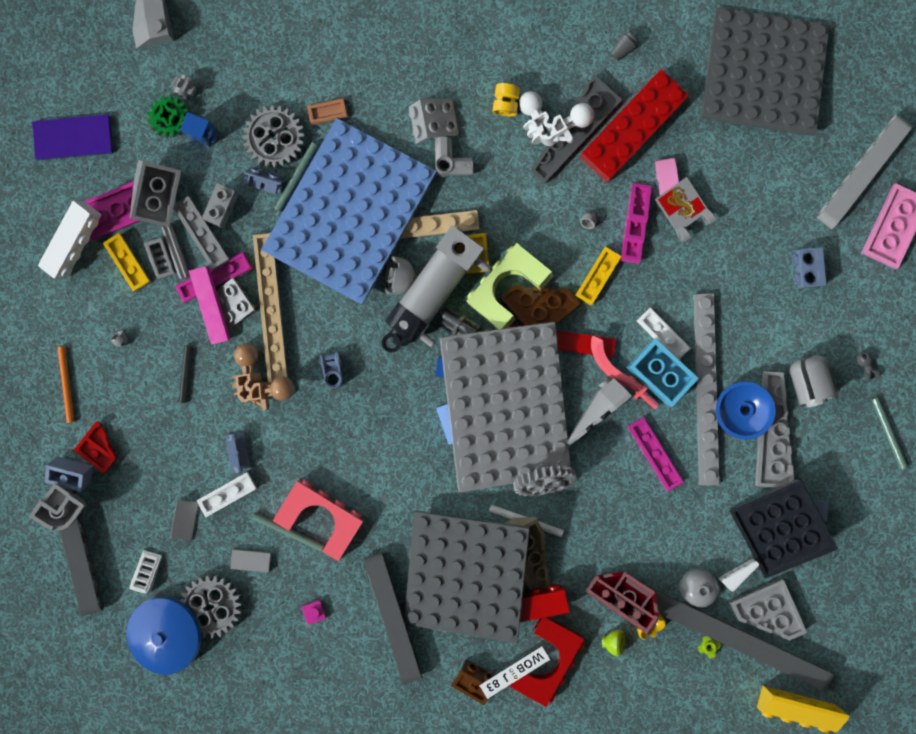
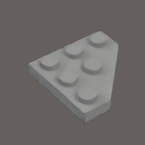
(770, 610)

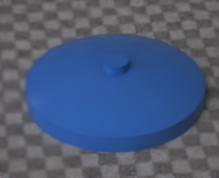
(164, 635)

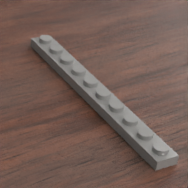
(706, 389)

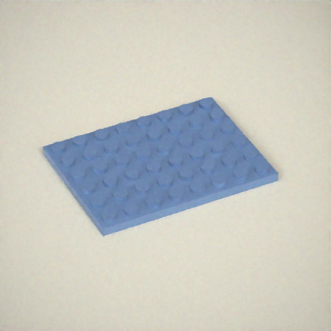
(349, 211)

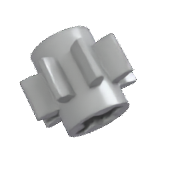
(184, 87)

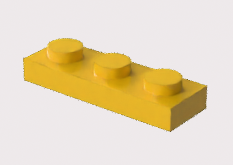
(126, 262)
(598, 276)

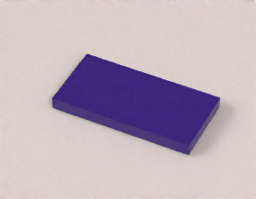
(72, 137)

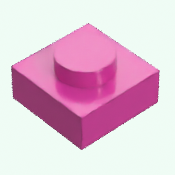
(314, 612)

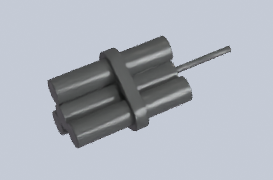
(458, 323)

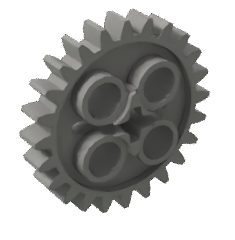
(264, 121)
(545, 481)
(227, 601)

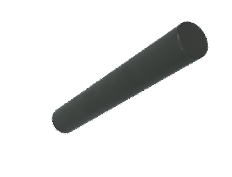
(185, 374)

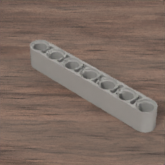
(864, 171)

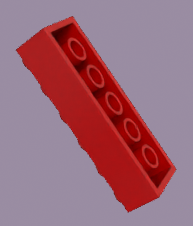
(634, 125)

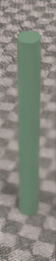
(296, 176)
(889, 433)
(291, 533)

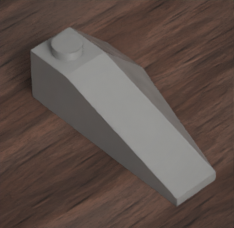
(151, 23)
(606, 399)

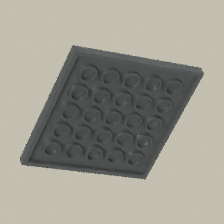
(765, 71)
(466, 576)

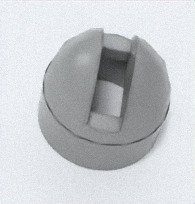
(587, 224)
(118, 338)

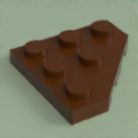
(539, 306)

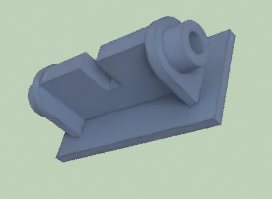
(257, 177)
(237, 452)

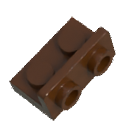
(469, 679)

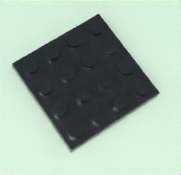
(783, 528)

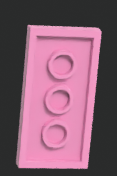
(893, 228)

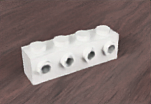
(69, 240)

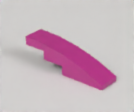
(636, 223)

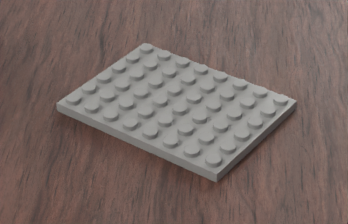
(504, 404)

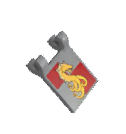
(682, 207)

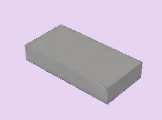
(250, 560)

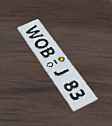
(514, 672)

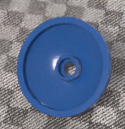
(737, 422)

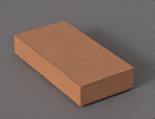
(327, 111)

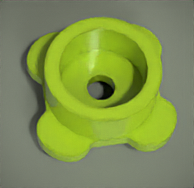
(703, 647)

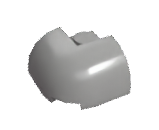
(58, 508)

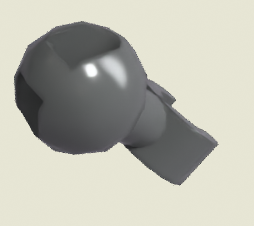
(865, 362)

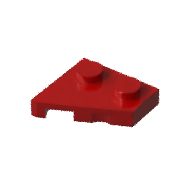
(97, 448)

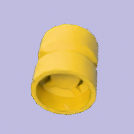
(508, 93)

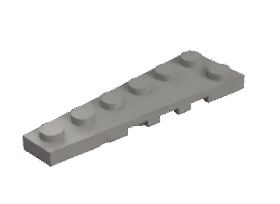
(774, 448)

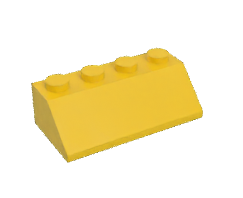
(801, 709)

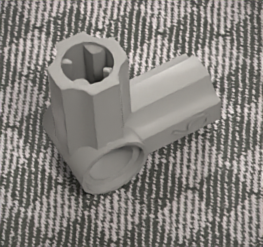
(456, 166)

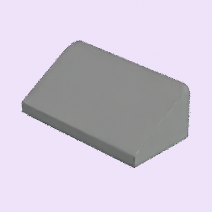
(184, 519)

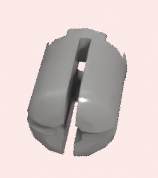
(813, 381)

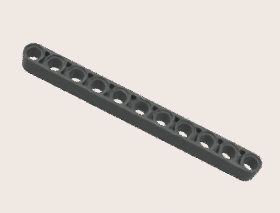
(743, 641)

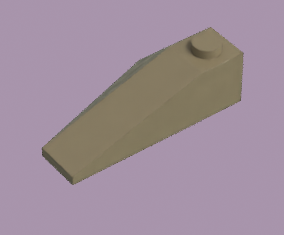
(536, 565)

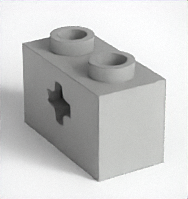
(220, 206)

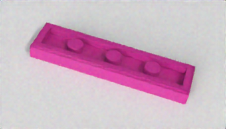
(235, 267)
(209, 305)
(655, 454)

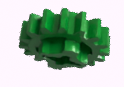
(159, 117)

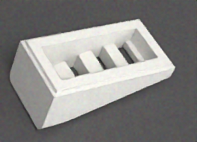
(152, 574)
(738, 575)

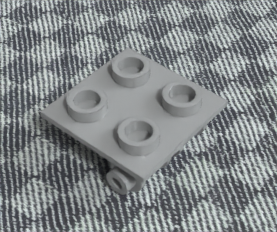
(234, 303)

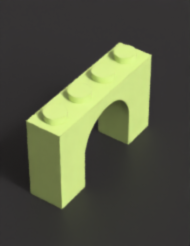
(515, 262)

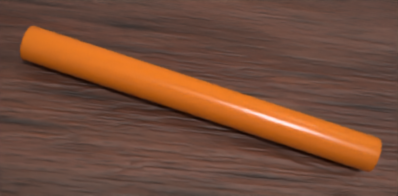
(66, 384)

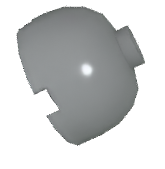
(399, 275)
(699, 587)

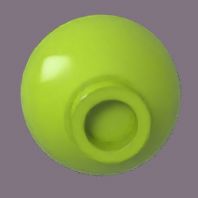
(614, 642)

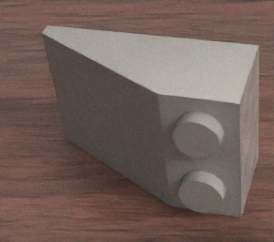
(154, 193)

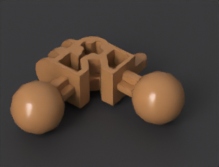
(249, 386)

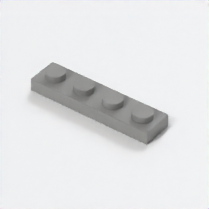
(201, 233)

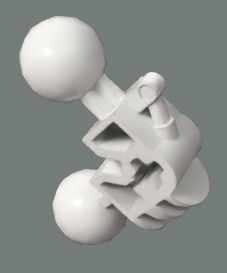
(531, 104)

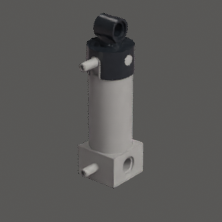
(432, 288)

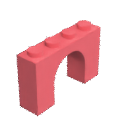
(303, 496)

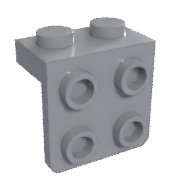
(433, 119)

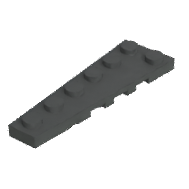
(603, 102)

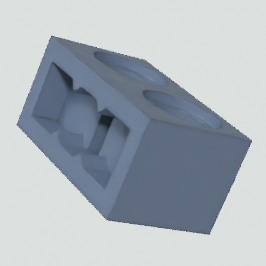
(815, 268)

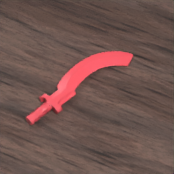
(626, 381)

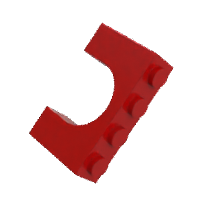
(568, 642)

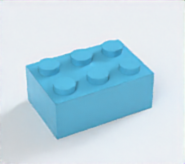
(662, 373)

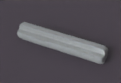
(175, 252)

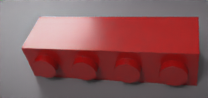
(544, 603)

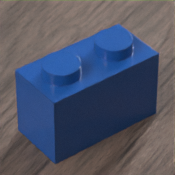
(199, 129)

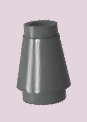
(623, 46)

